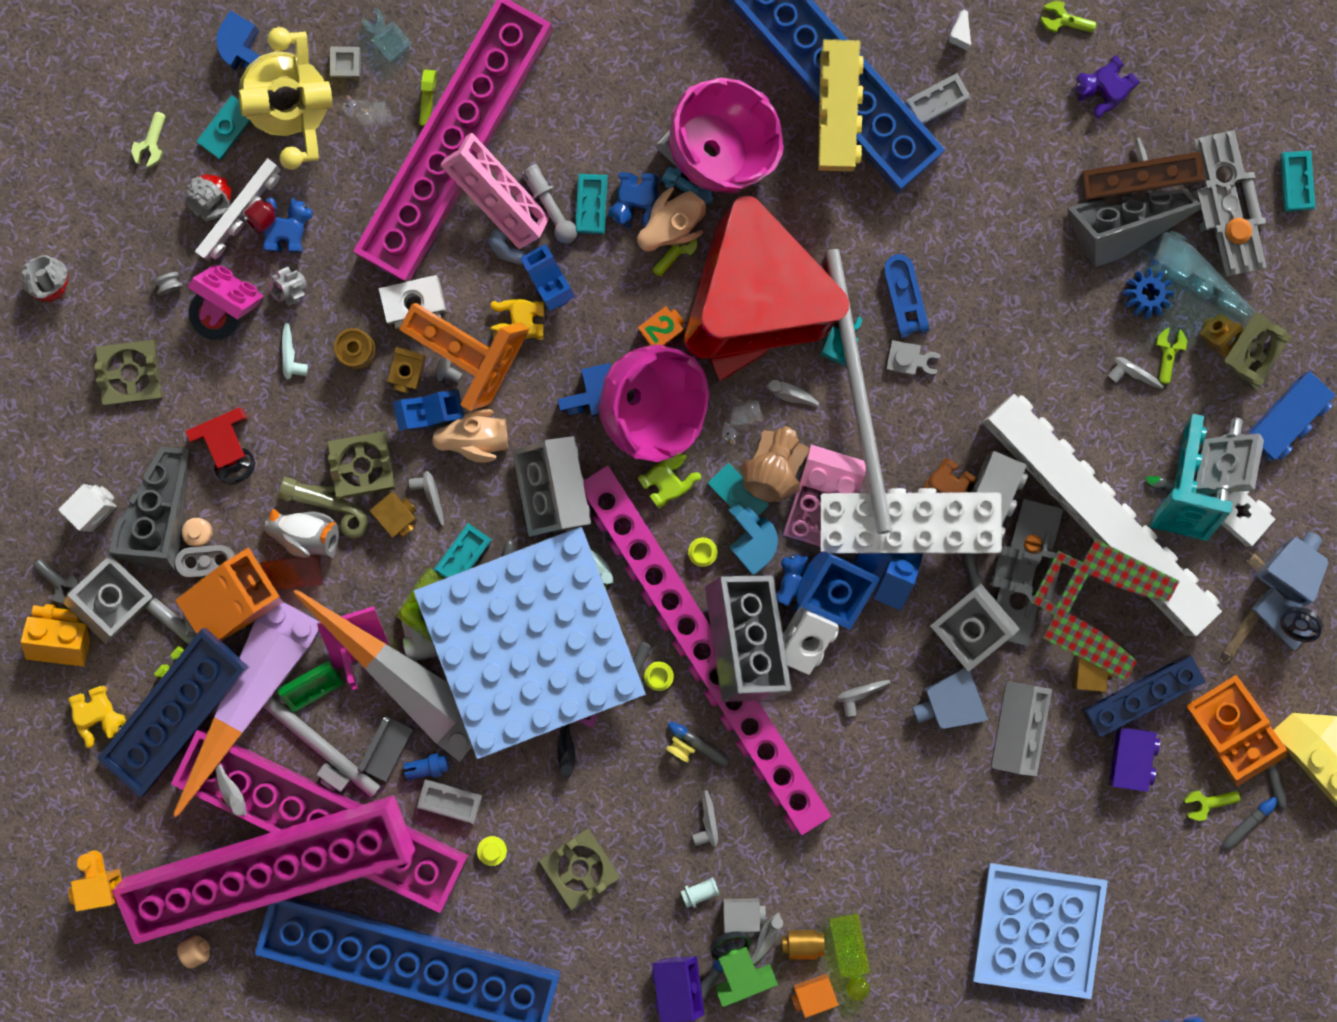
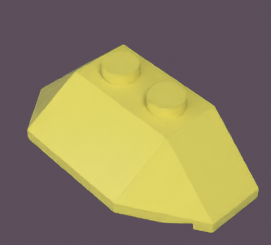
(1313, 745)

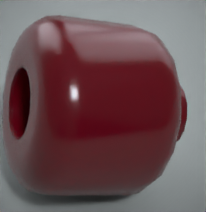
(260, 216)

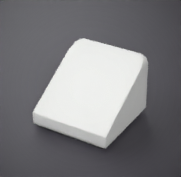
(961, 33)

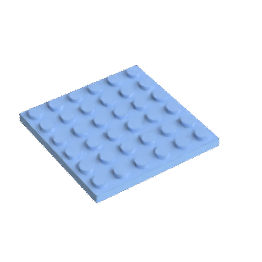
(529, 642)

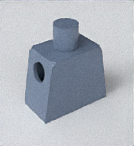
(1296, 569)
(952, 701)

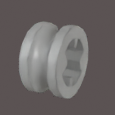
(167, 283)

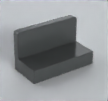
(385, 748)

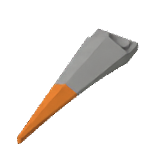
(415, 688)

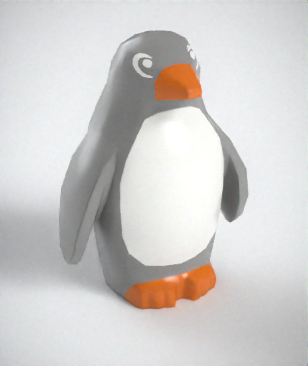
(303, 533)

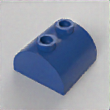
(835, 589)

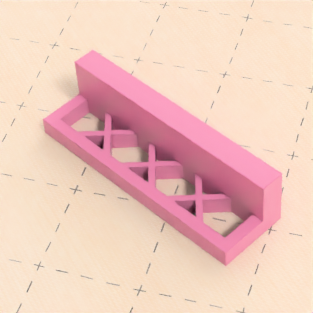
(495, 196)

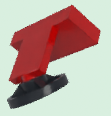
(225, 445)

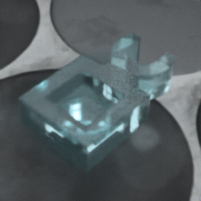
(389, 38)

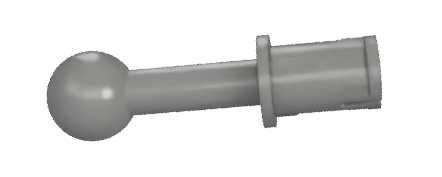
(565, 230)

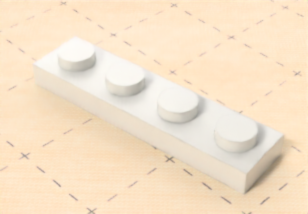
(232, 221)

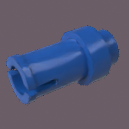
(434, 766)

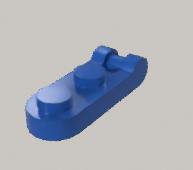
(905, 295)

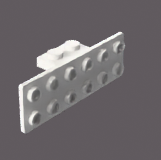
(918, 520)

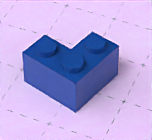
(896, 574)

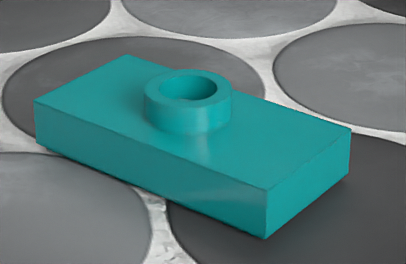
(224, 129)
(1297, 181)
(591, 204)
(731, 489)
(463, 552)

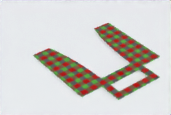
(1111, 567)

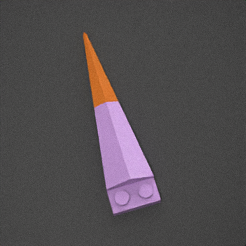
(271, 652)

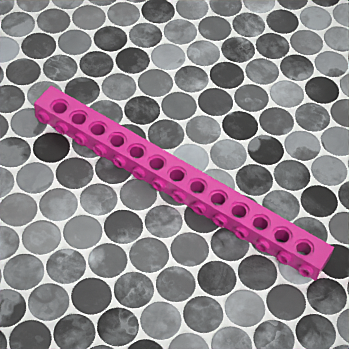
(814, 810)

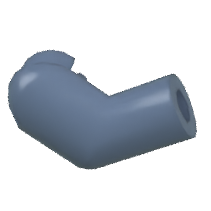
(502, 250)

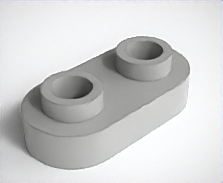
(205, 559)

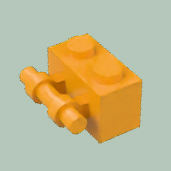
(55, 640)
(96, 885)

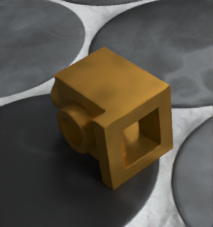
(1218, 332)
(415, 361)

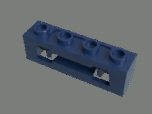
(1143, 695)

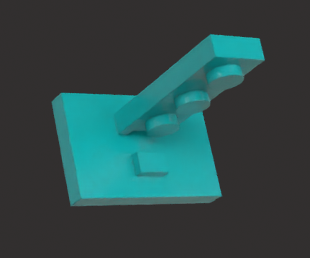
(1183, 509)

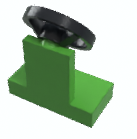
(739, 969)

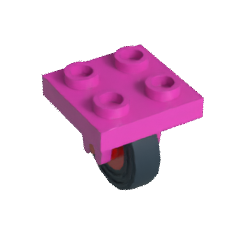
(220, 302)

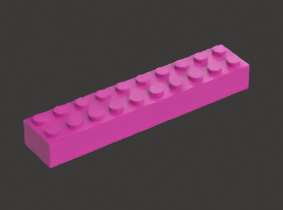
(470, 104)
(283, 798)
(264, 870)

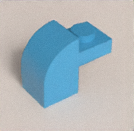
(759, 541)

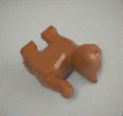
(945, 482)

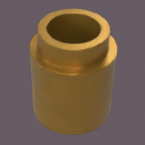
(803, 944)

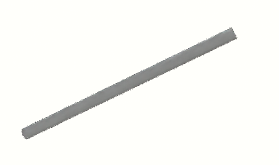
(860, 402)
(282, 713)

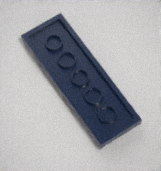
(173, 712)

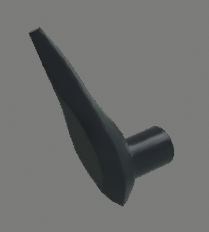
(566, 751)

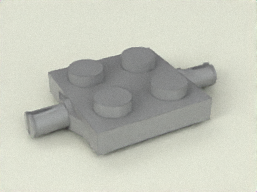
(1229, 462)

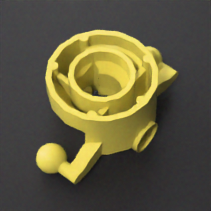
(289, 70)

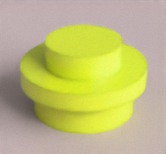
(702, 552)
(658, 676)
(491, 851)

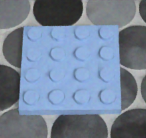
(1039, 930)

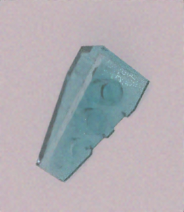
(1191, 270)

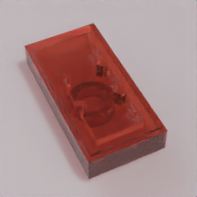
(293, 572)

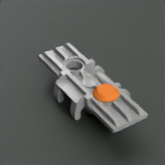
(1221, 209)

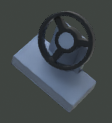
(1288, 619)

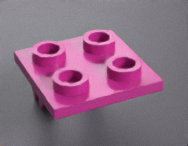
(364, 619)

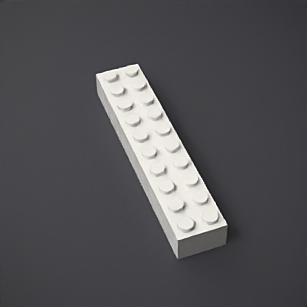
(1095, 508)

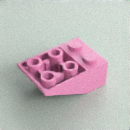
(822, 473)

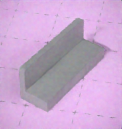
(1021, 728)

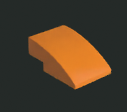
(1237, 730)

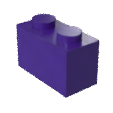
(1133, 759)
(678, 989)

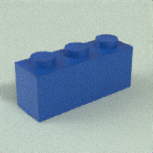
(1292, 415)

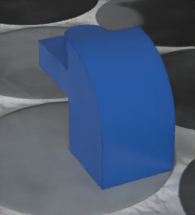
(235, 40)
(547, 277)
(593, 381)
(428, 410)

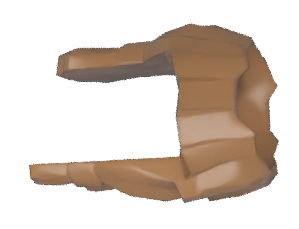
(772, 469)

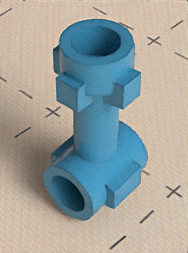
(672, 178)

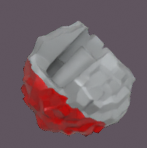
(208, 196)
(45, 278)

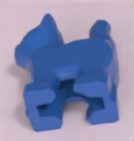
(634, 196)
(288, 229)
(793, 569)

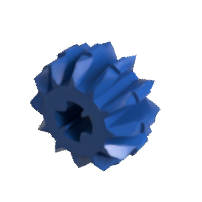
(1141, 301)

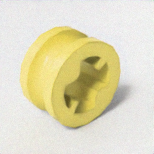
(680, 749)

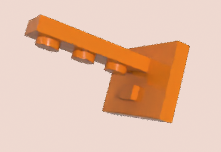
(484, 363)

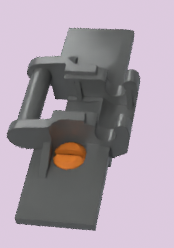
(1016, 564)

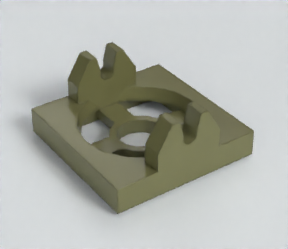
(107, 353)
(1239, 356)
(339, 447)
(572, 897)

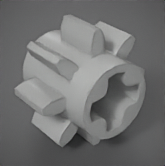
(288, 286)

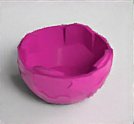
(737, 125)
(666, 403)

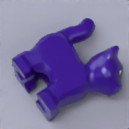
(1109, 85)

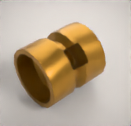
(355, 348)

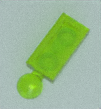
(851, 954)

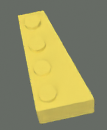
(839, 105)

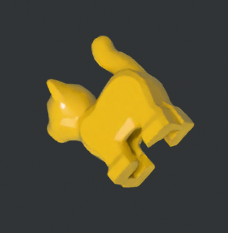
(523, 312)
(99, 709)

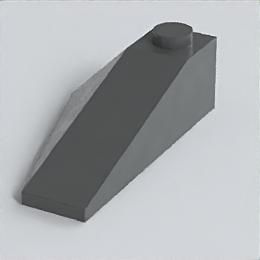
(1120, 228)
(153, 521)

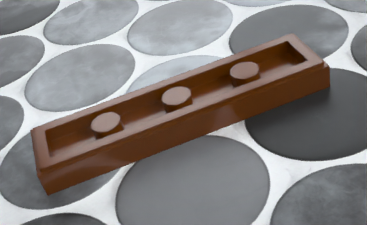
(1143, 176)

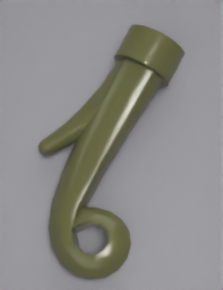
(322, 497)

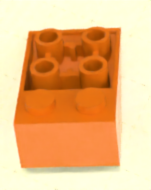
(229, 597)

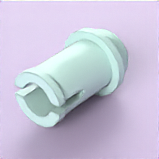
(699, 892)

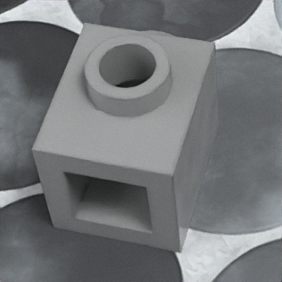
(743, 915)

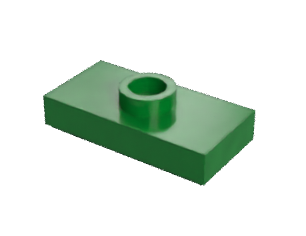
(310, 686)

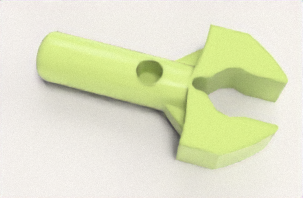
(150, 142)

